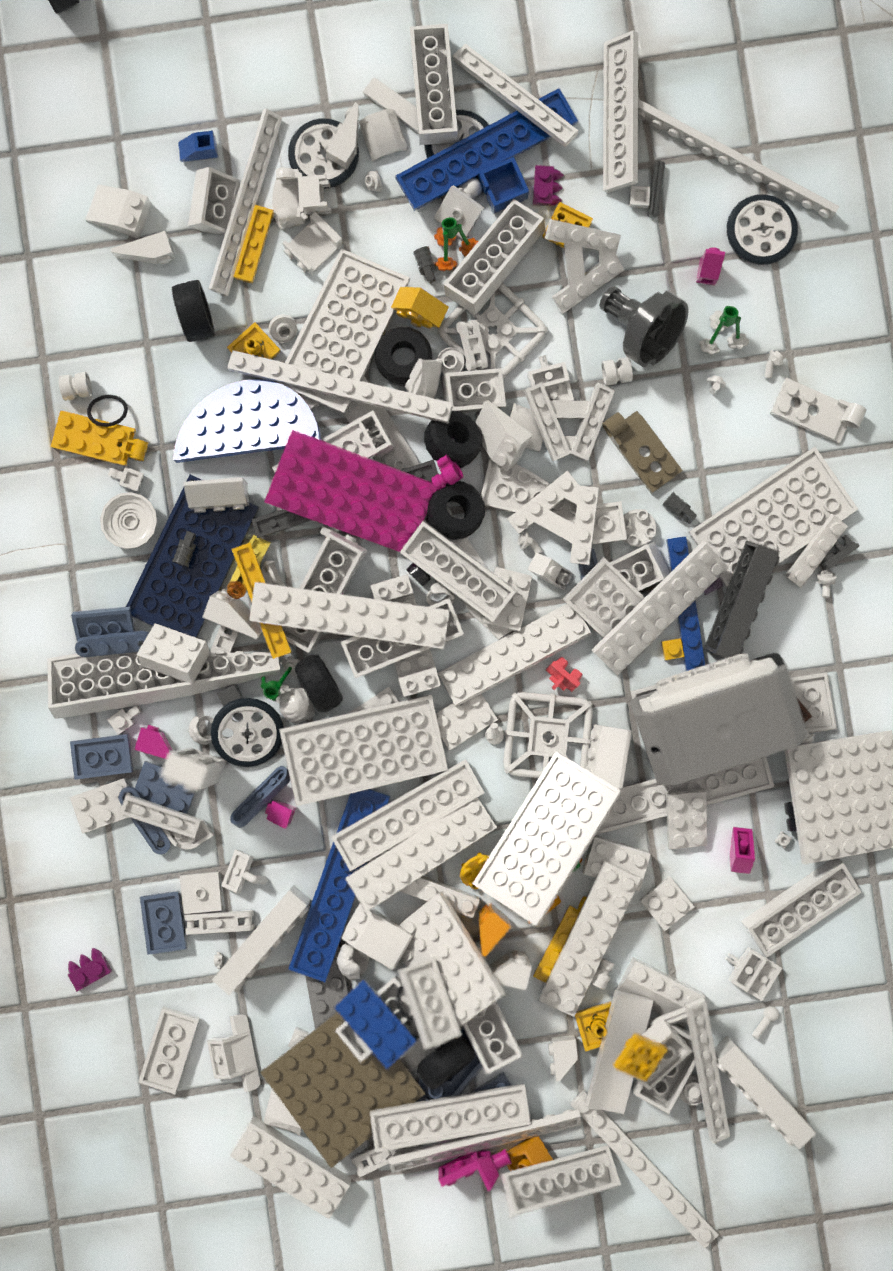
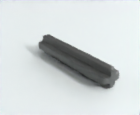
(656, 189)

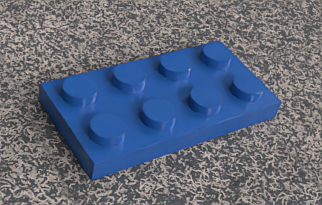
(375, 1024)

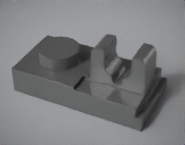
(833, 558)

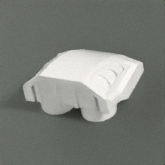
(382, 134)
(425, 378)
(526, 419)
(279, 1116)

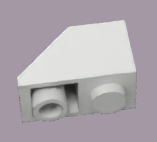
(550, 571)
(564, 1055)

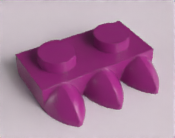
(545, 186)
(89, 970)

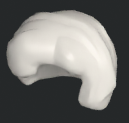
(296, 705)
(352, 962)

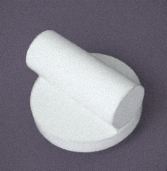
(373, 181)
(716, 383)

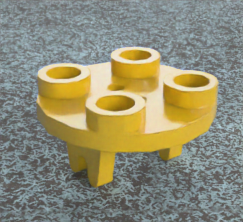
(472, 868)

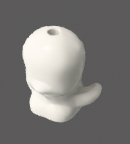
(472, 188)

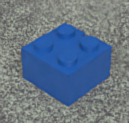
(503, 184)

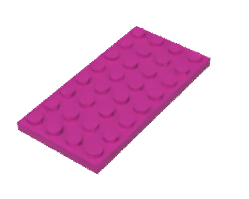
(349, 491)

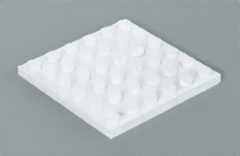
(842, 795)

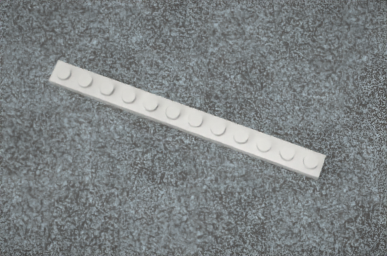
(737, 160)
(340, 386)

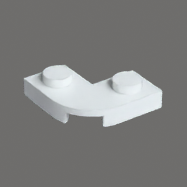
(185, 842)

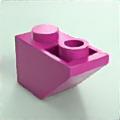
(710, 266)

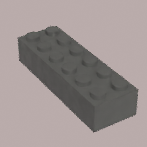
(742, 600)

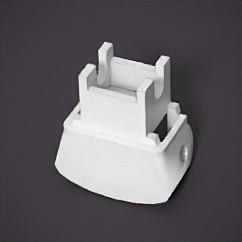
(297, 197)

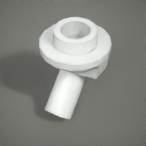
(774, 359)
(525, 540)
(826, 578)
(494, 734)

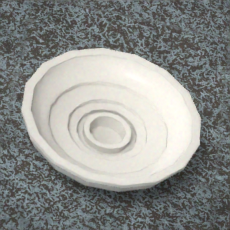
(128, 520)

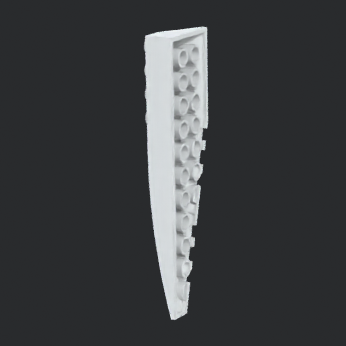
(119, 680)

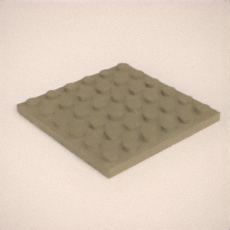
(334, 1091)

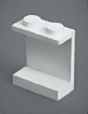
(313, 244)

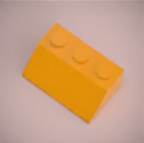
(492, 927)
(528, 1153)

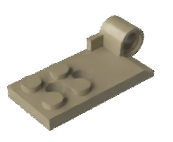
(629, 437)

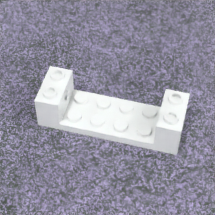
(363, 436)
(417, 671)

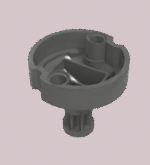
(650, 325)

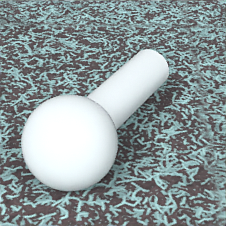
(770, 1015)

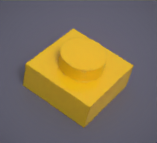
(672, 649)

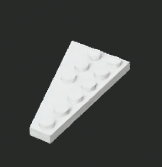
(515, 488)

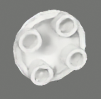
(639, 527)

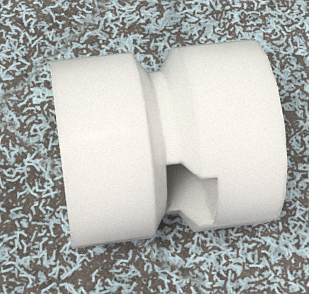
(617, 371)
(74, 386)

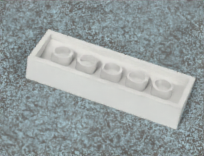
(458, 571)
(801, 906)
(608, 1086)
(559, 1181)

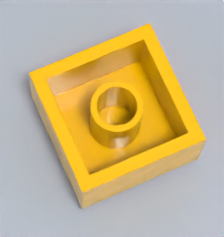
(419, 307)

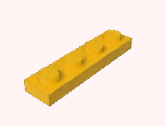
(253, 244)

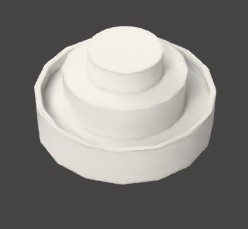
(282, 328)
(452, 360)
(691, 1091)

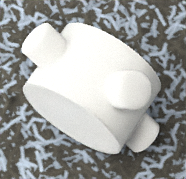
(783, 839)
(218, 960)

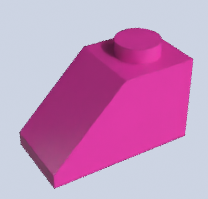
(153, 742)
(280, 813)
(742, 850)

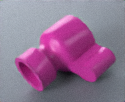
(449, 474)

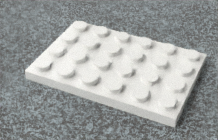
(464, 971)

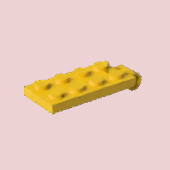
(82, 437)
(557, 942)

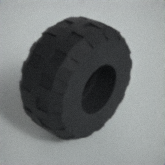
(396, 339)
(460, 428)
(471, 502)
(318, 683)
(445, 1062)

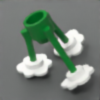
(719, 322)
(274, 689)

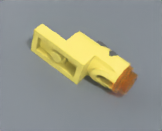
(236, 586)

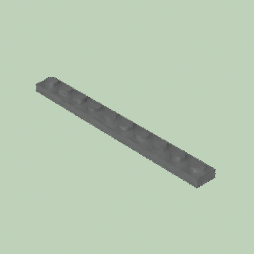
(284, 519)

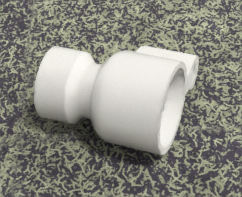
(602, 976)

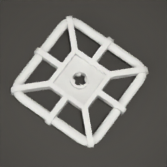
(505, 330)
(539, 726)

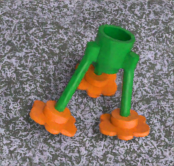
(445, 236)

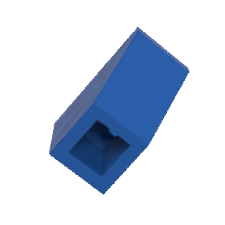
(198, 146)

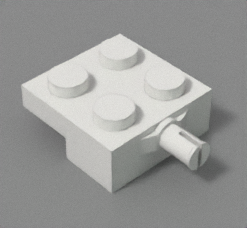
(554, 378)
(753, 972)

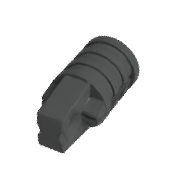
(425, 263)
(679, 508)
(185, 550)

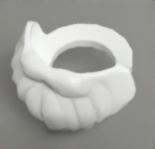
(271, 574)
(439, 588)
(193, 731)

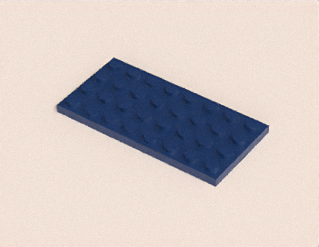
(178, 594)

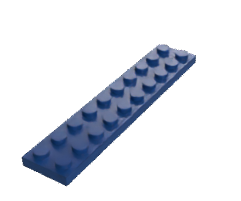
(477, 152)
(332, 897)

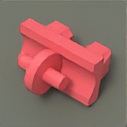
(561, 677)

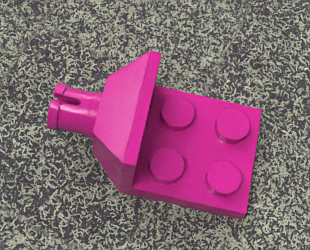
(465, 1165)

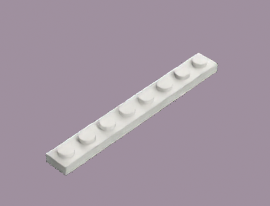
(515, 95)
(707, 1070)

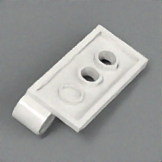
(831, 416)

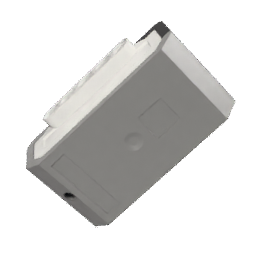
(719, 717)

